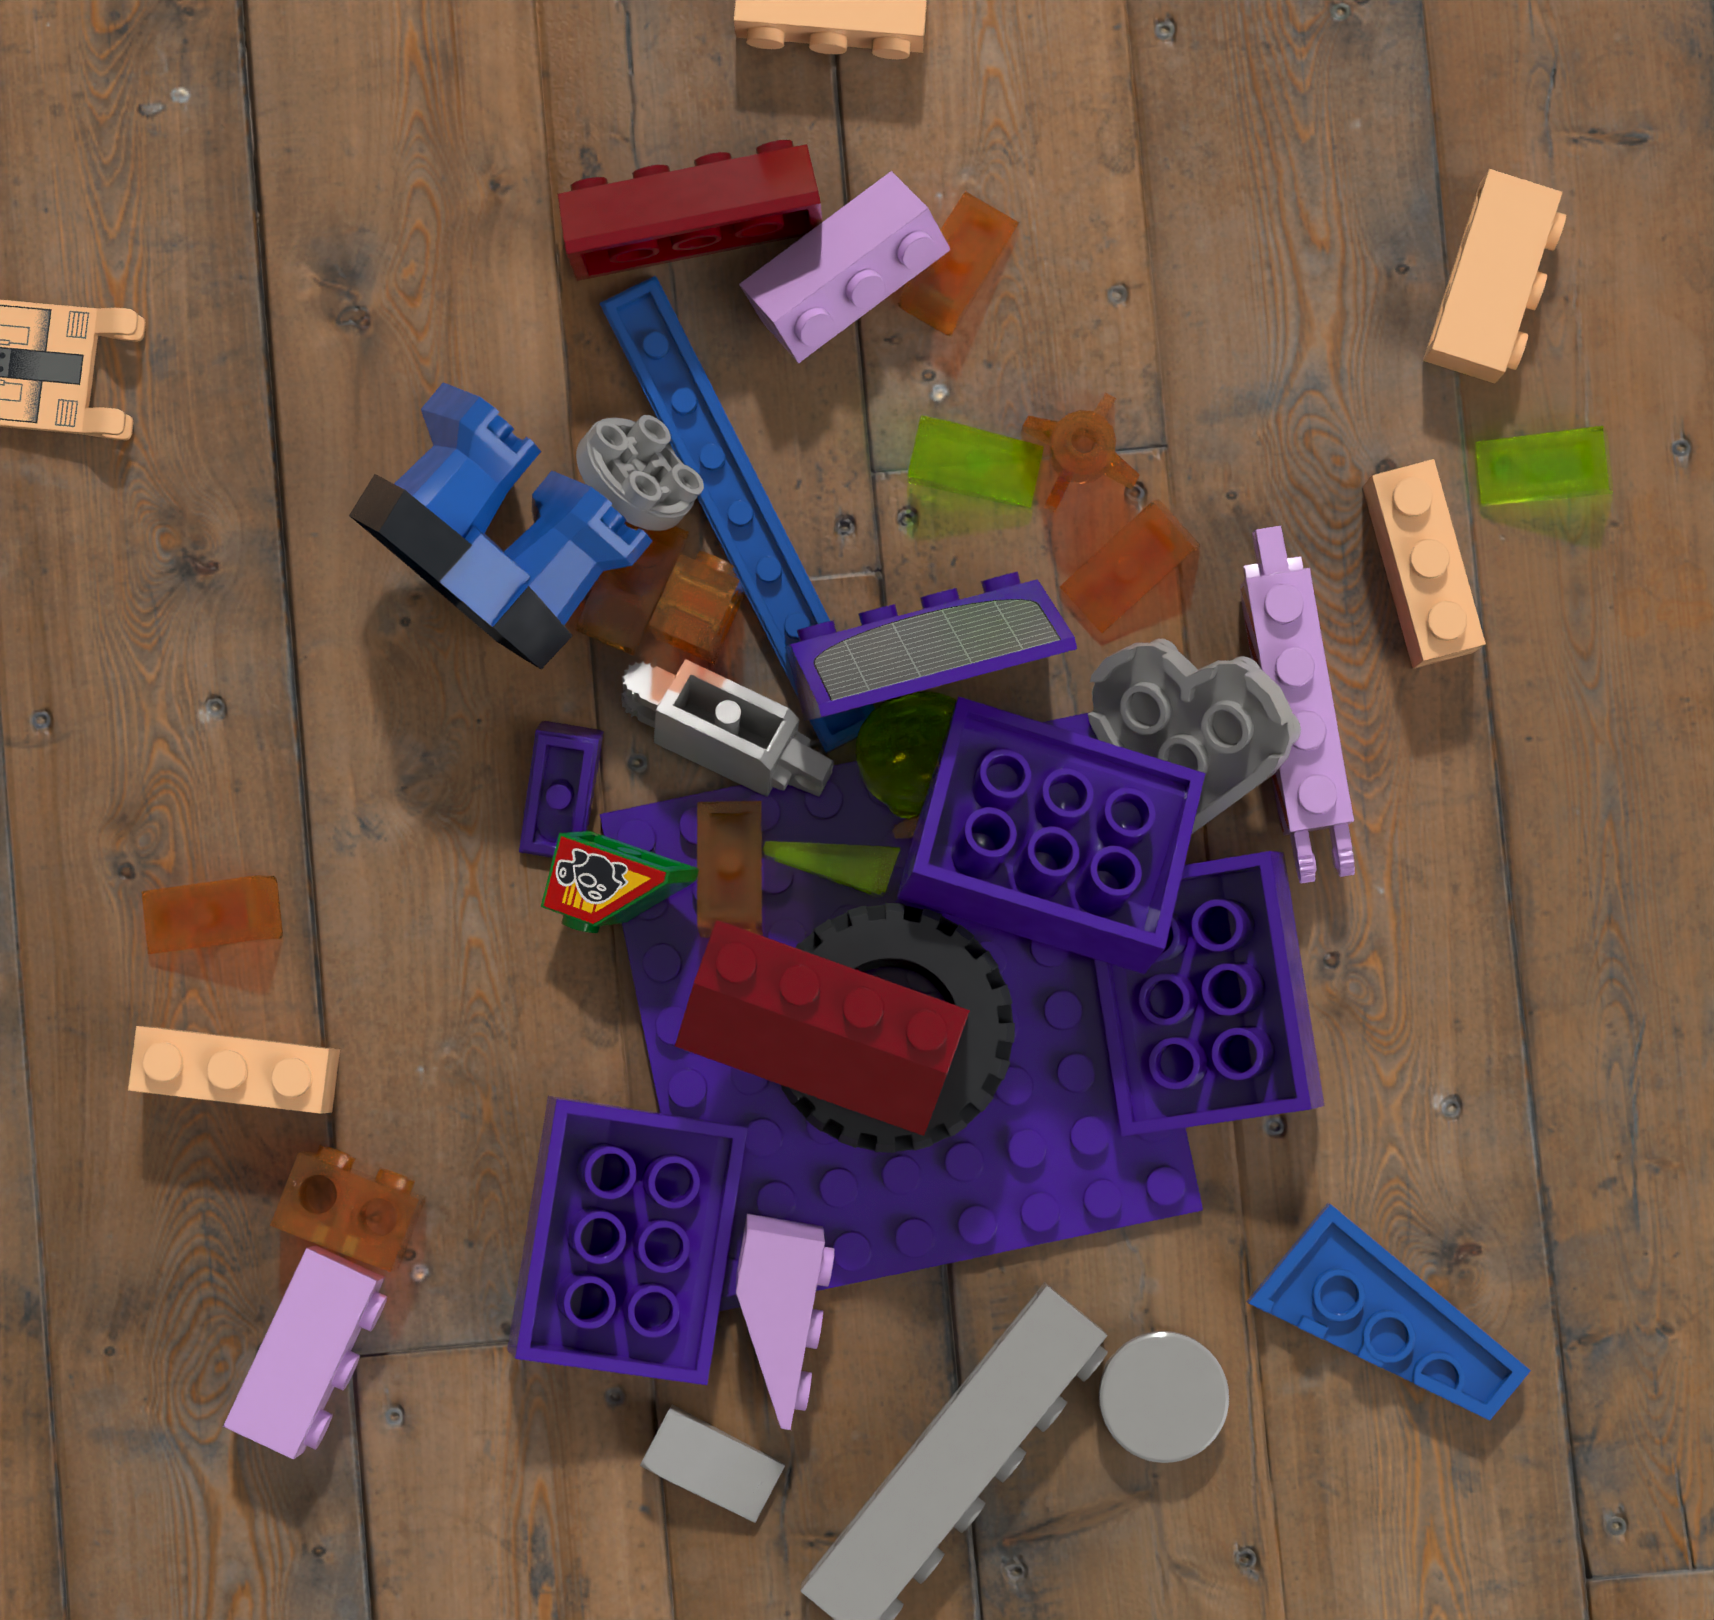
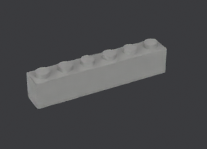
(956, 1459)

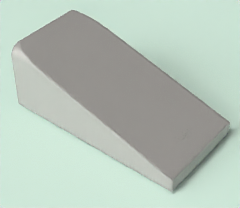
(712, 1464)

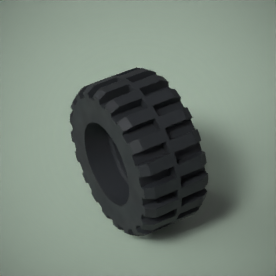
(963, 975)

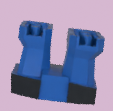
(447, 500)

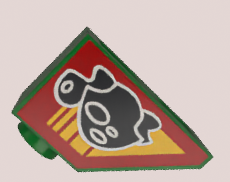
(608, 881)

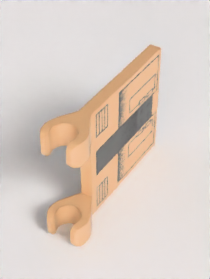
(51, 363)

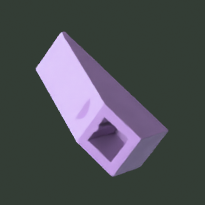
(776, 1292)

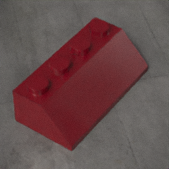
(689, 210)
(821, 1027)

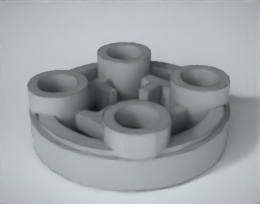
(638, 471)
(1163, 1396)

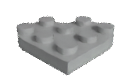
(1208, 719)

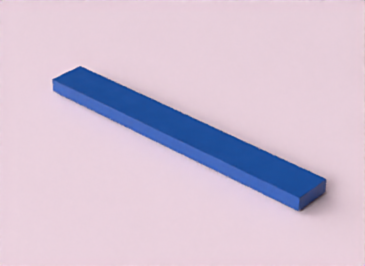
(731, 491)

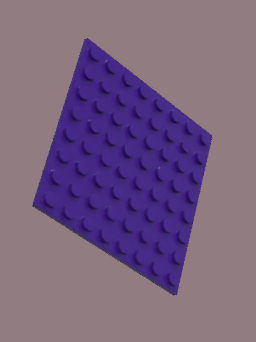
(1020, 1175)

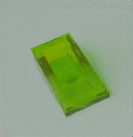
(974, 462)
(1545, 466)
(853, 866)

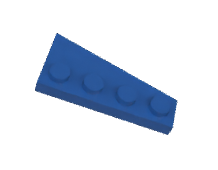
(1373, 1306)

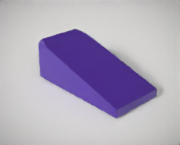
(559, 785)

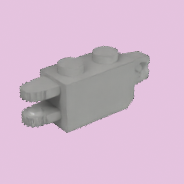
(724, 728)

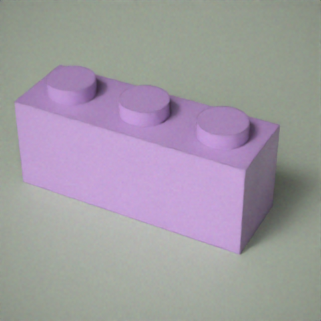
(845, 266)
(307, 1353)

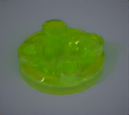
(901, 747)

